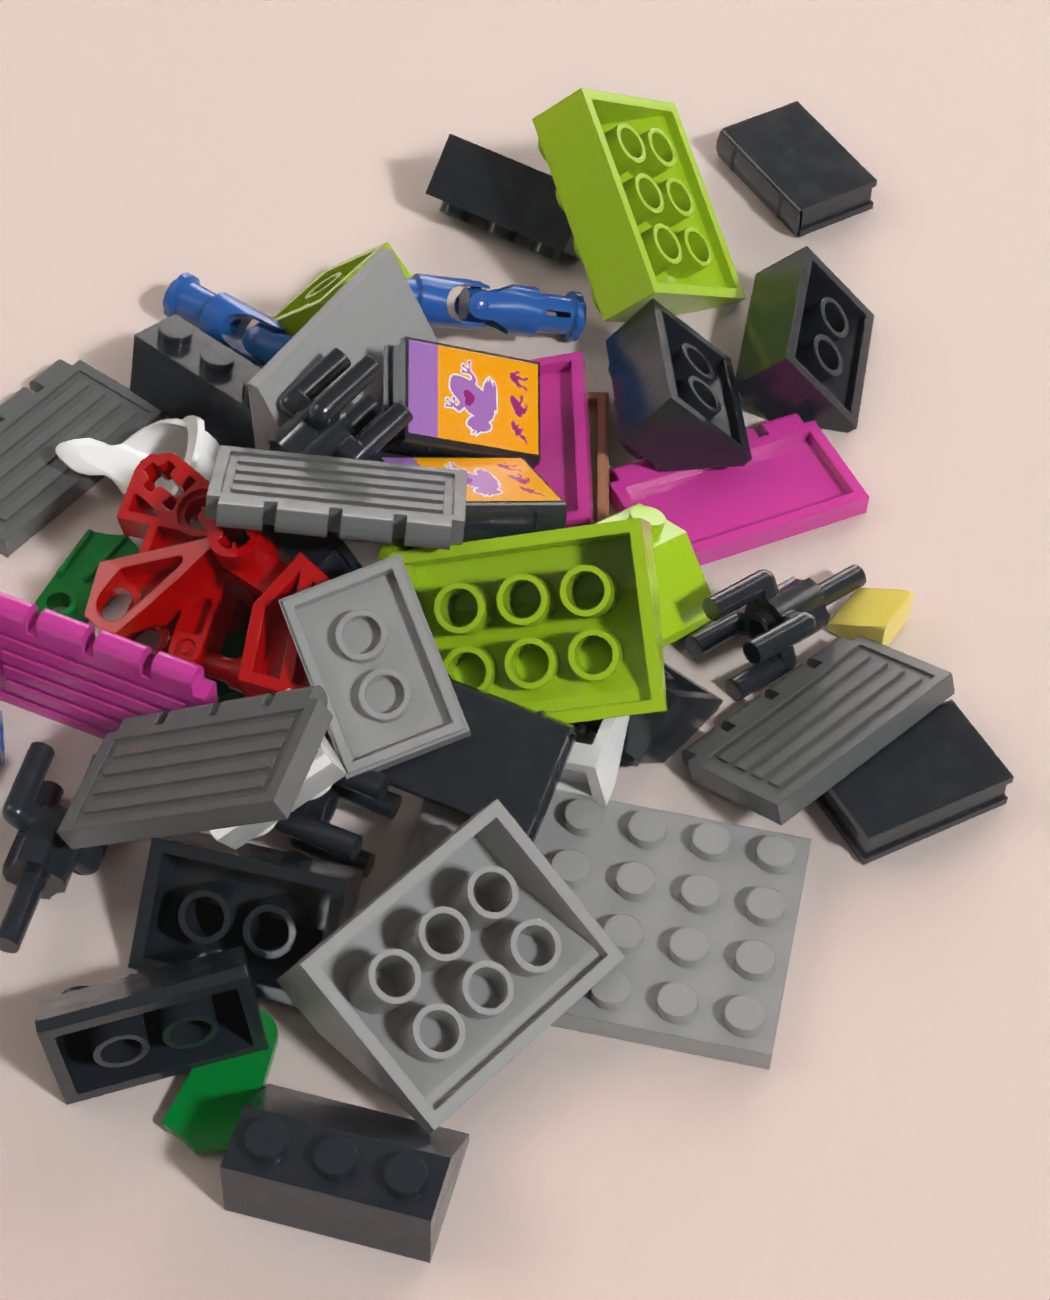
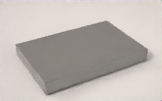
(378, 666)

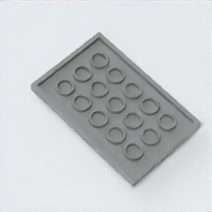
(690, 905)

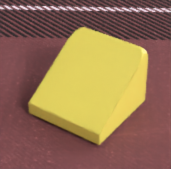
(873, 614)

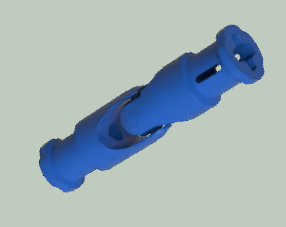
(509, 309)
(225, 319)

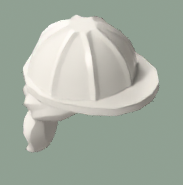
(179, 436)

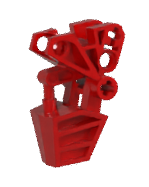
(202, 583)

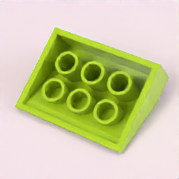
(636, 204)
(550, 618)

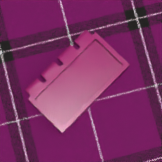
(565, 434)
(783, 491)
(85, 680)

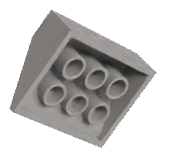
(359, 320)
(453, 967)

